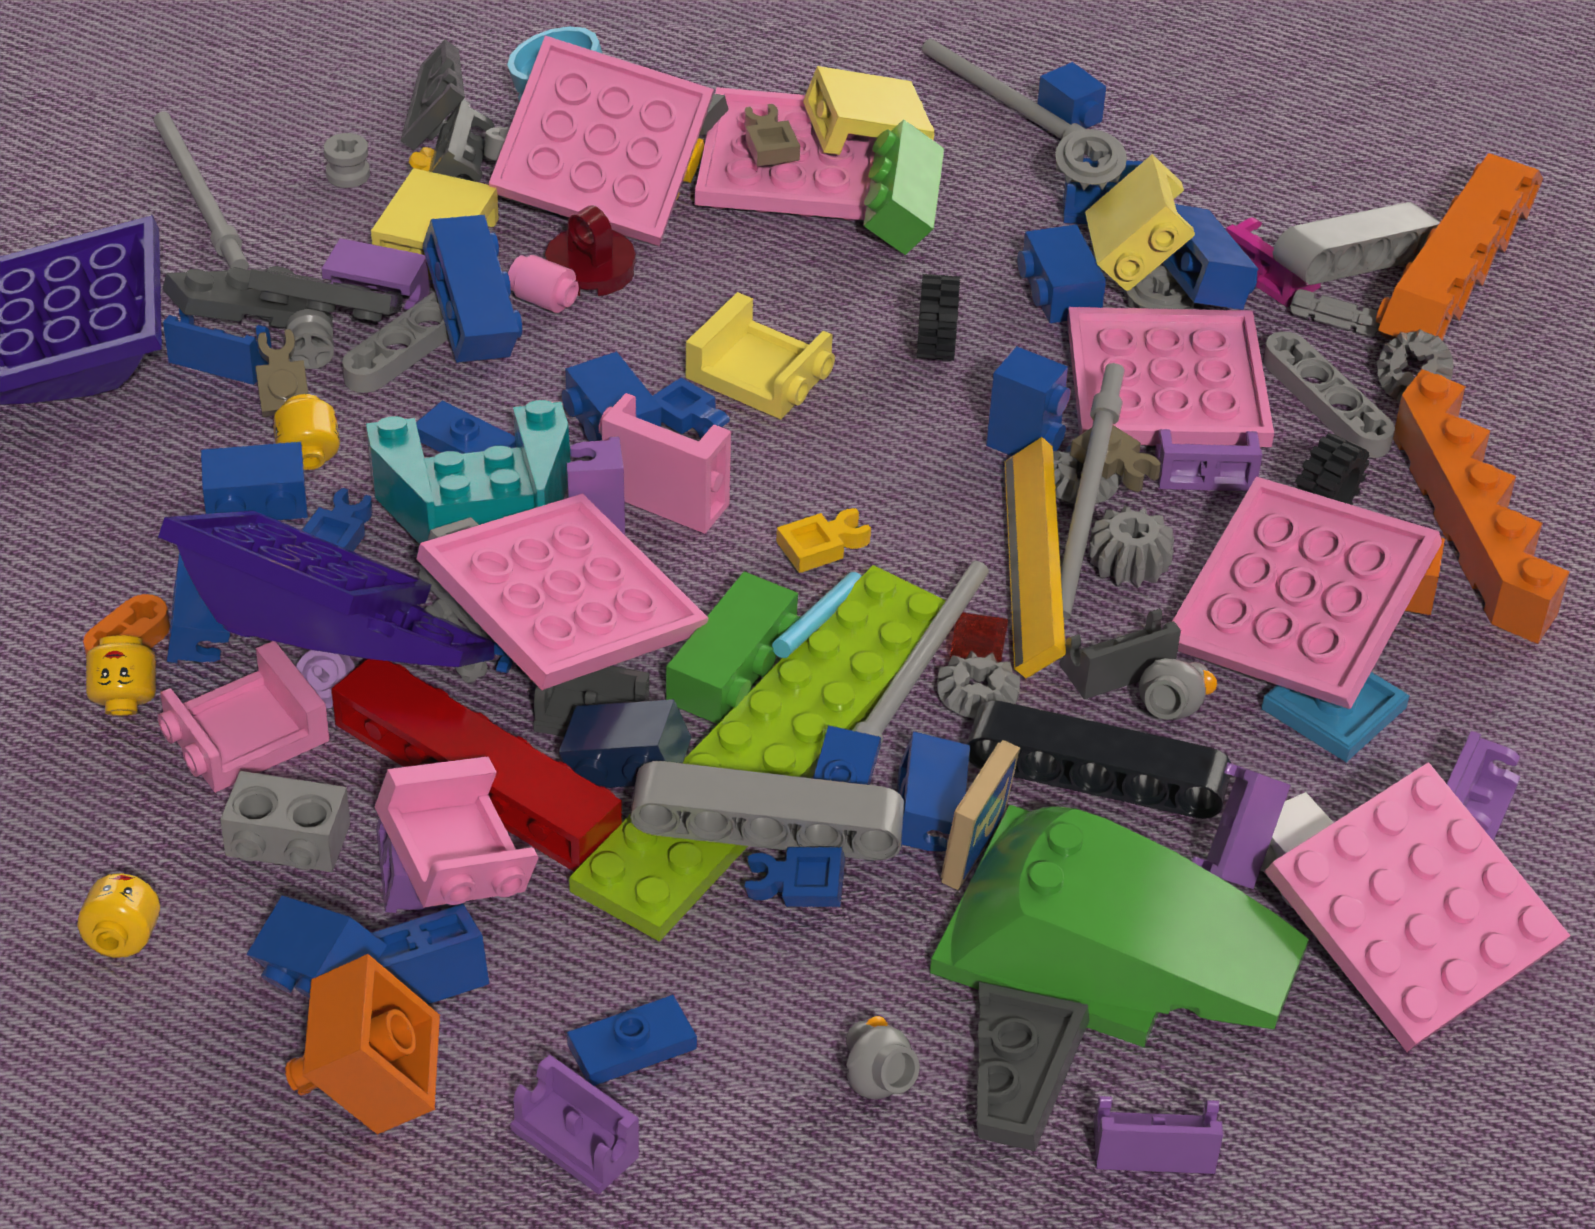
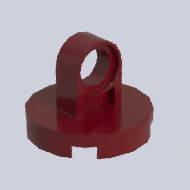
(594, 252)

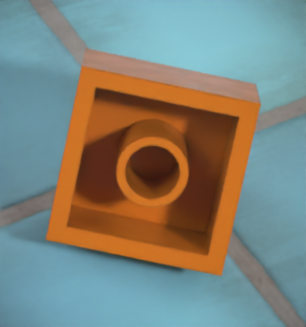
(369, 1045)

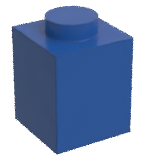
(1072, 95)

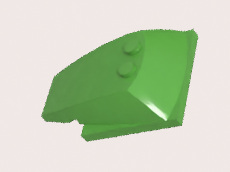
(1116, 925)

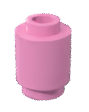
(543, 283)

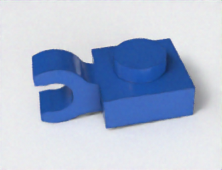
(689, 407)

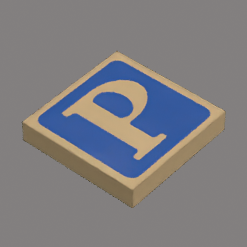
(979, 814)

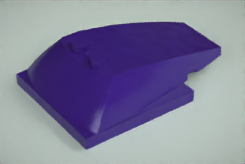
(79, 313)
(314, 594)

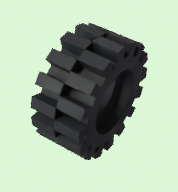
(938, 317)
(1334, 469)

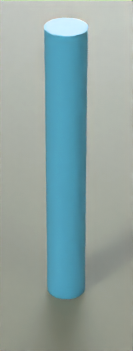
(814, 617)

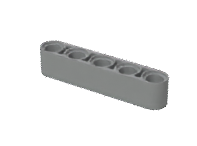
(1354, 242)
(767, 810)

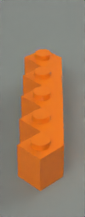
(1460, 249)
(1473, 511)

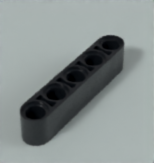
(1103, 759)

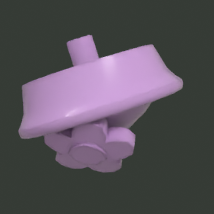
(324, 671)

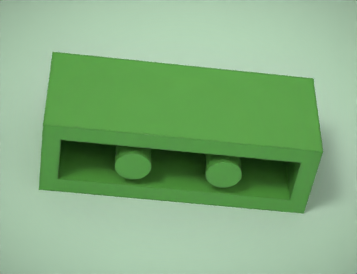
(903, 186)
(731, 649)

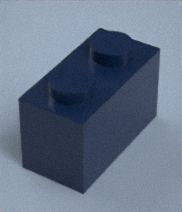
(618, 738)

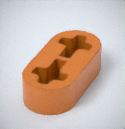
(139, 616)

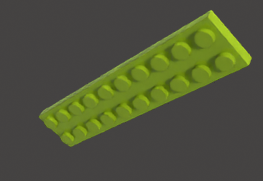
(773, 730)

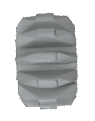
(1131, 546)

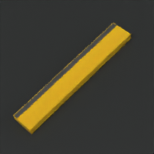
(1034, 559)

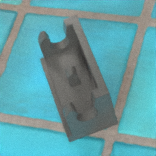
(457, 148)
(1121, 659)
(606, 686)

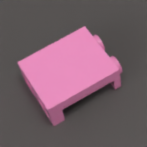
(668, 470)
(247, 722)
(452, 832)

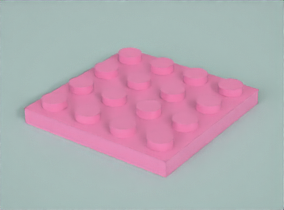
(601, 138)
(809, 187)
(1181, 372)
(561, 590)
(1304, 591)
(1417, 905)

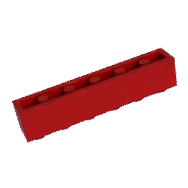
(531, 792)

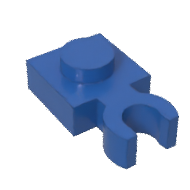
(344, 523)
(806, 878)

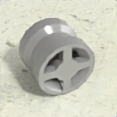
(346, 160)
(316, 350)

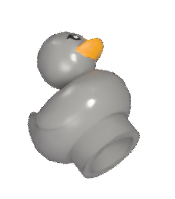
(1175, 688)
(880, 1059)

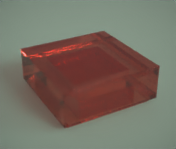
(979, 634)

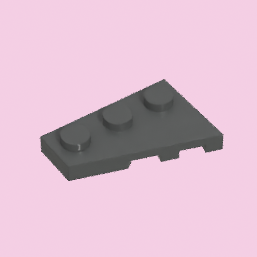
(435, 95)
(227, 296)
(323, 296)
(1023, 1061)

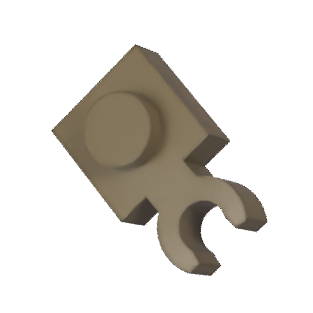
(770, 140)
(280, 377)
(1121, 458)

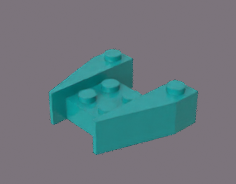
(475, 484)

